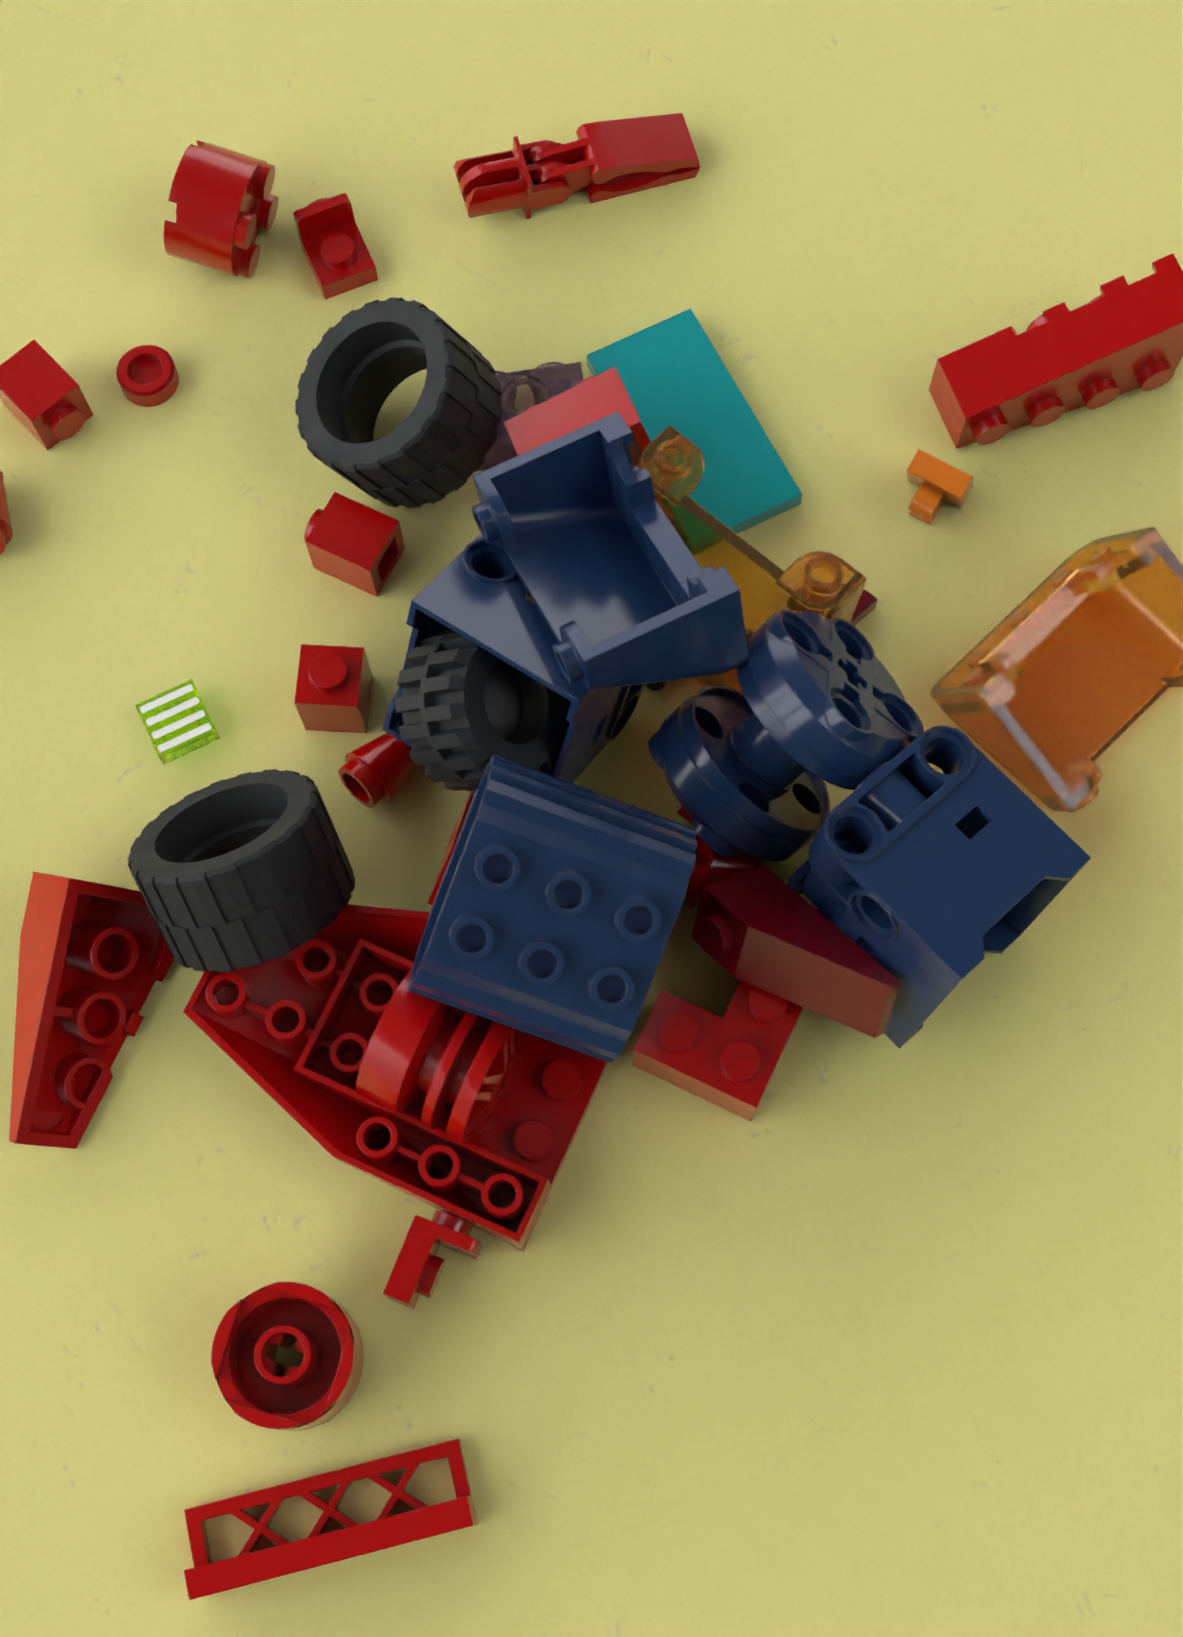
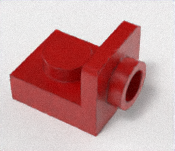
(334, 245)
(417, 1265)

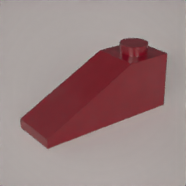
(791, 950)

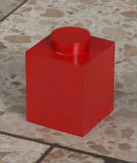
(42, 395)
(354, 543)
(333, 688)

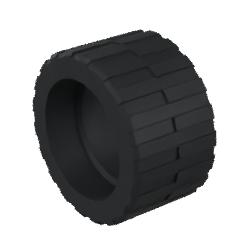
(358, 370)
(242, 870)

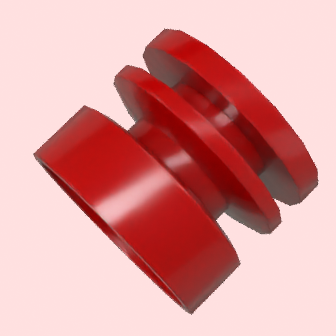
(448, 1056)

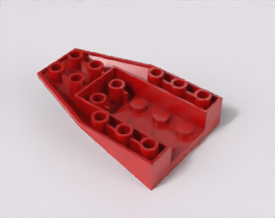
(302, 1038)

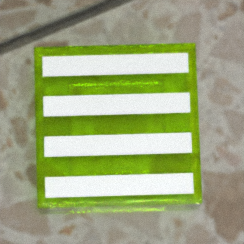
(177, 721)

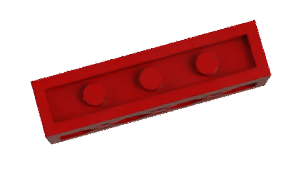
(334, 1546)

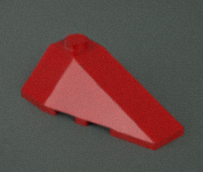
(81, 983)

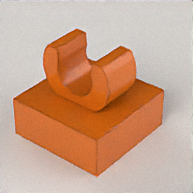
(936, 483)

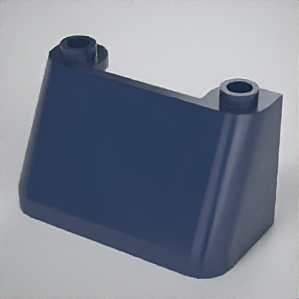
(609, 563)

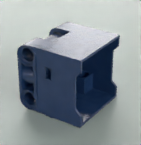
(490, 606)
(935, 868)

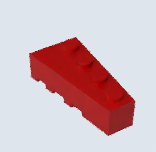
(1064, 359)

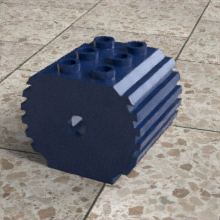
(554, 910)

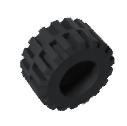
(469, 705)

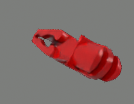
(605, 162)

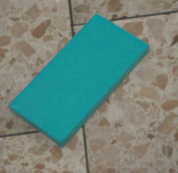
(684, 384)

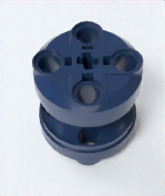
(760, 759)

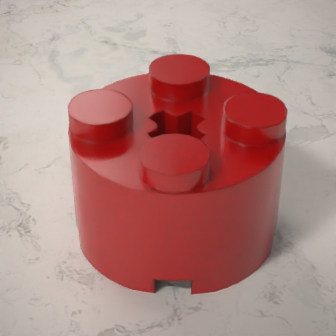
(220, 208)
(247, 1350)

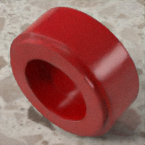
(147, 375)

